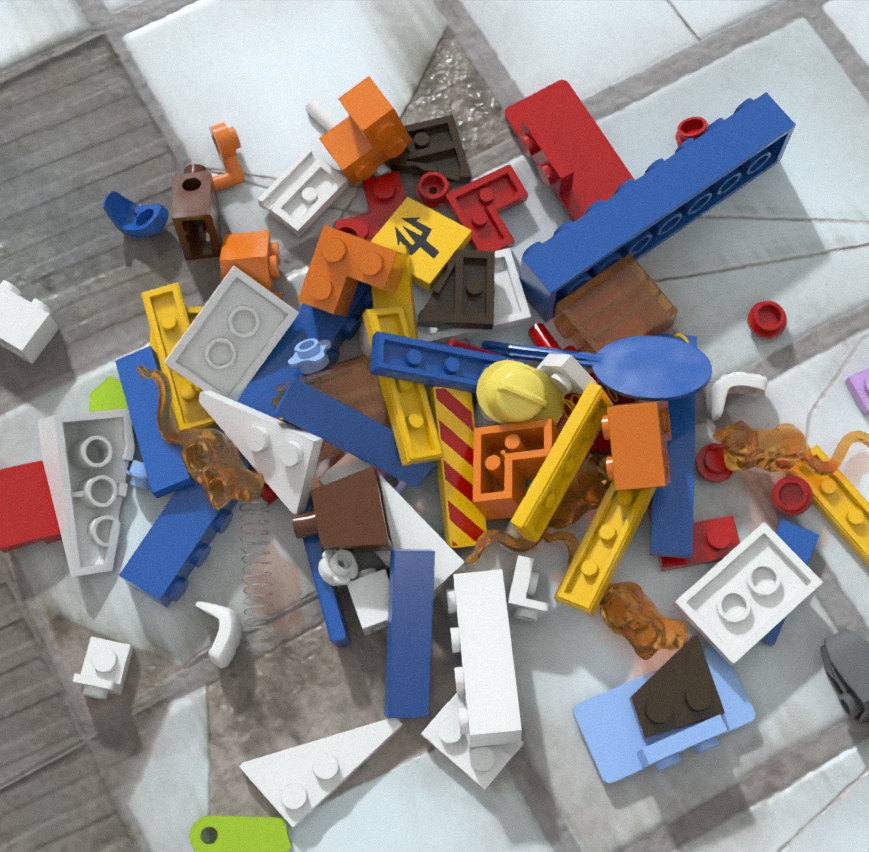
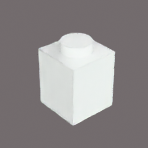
(371, 599)

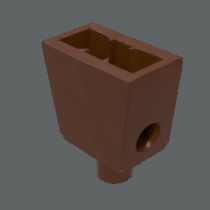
(196, 199)
(348, 515)

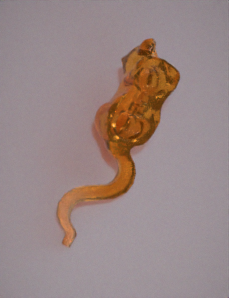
(779, 448)
(206, 453)
(581, 496)
(631, 612)

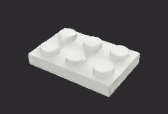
(509, 303)
(231, 335)
(747, 593)

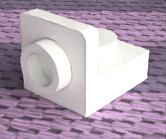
(566, 373)
(523, 584)
(104, 668)

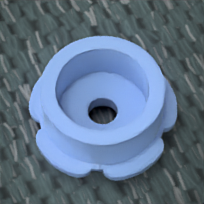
(139, 475)

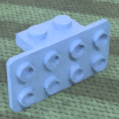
(615, 738)

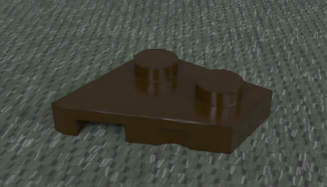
(434, 149)
(463, 294)
(677, 693)

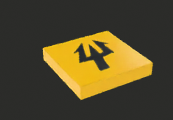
(429, 239)

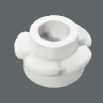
(332, 572)

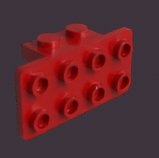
(567, 147)

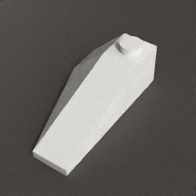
(87, 482)

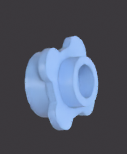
(310, 355)

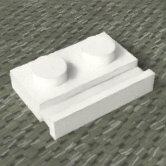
(303, 192)
(479, 763)

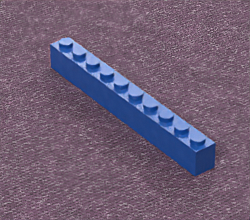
(188, 521)

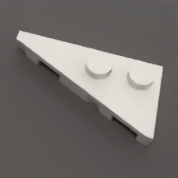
(271, 446)
(309, 773)

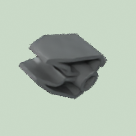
(847, 667)

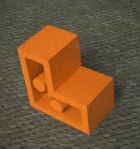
(367, 135)
(253, 255)
(341, 263)
(638, 444)
(504, 460)

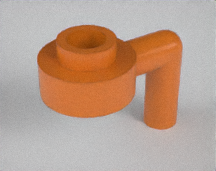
(226, 143)

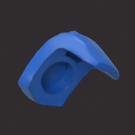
(133, 218)

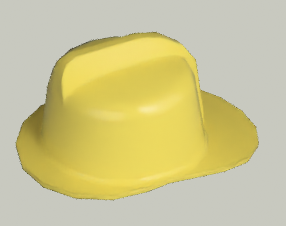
(518, 393)

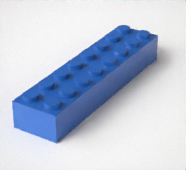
(657, 203)

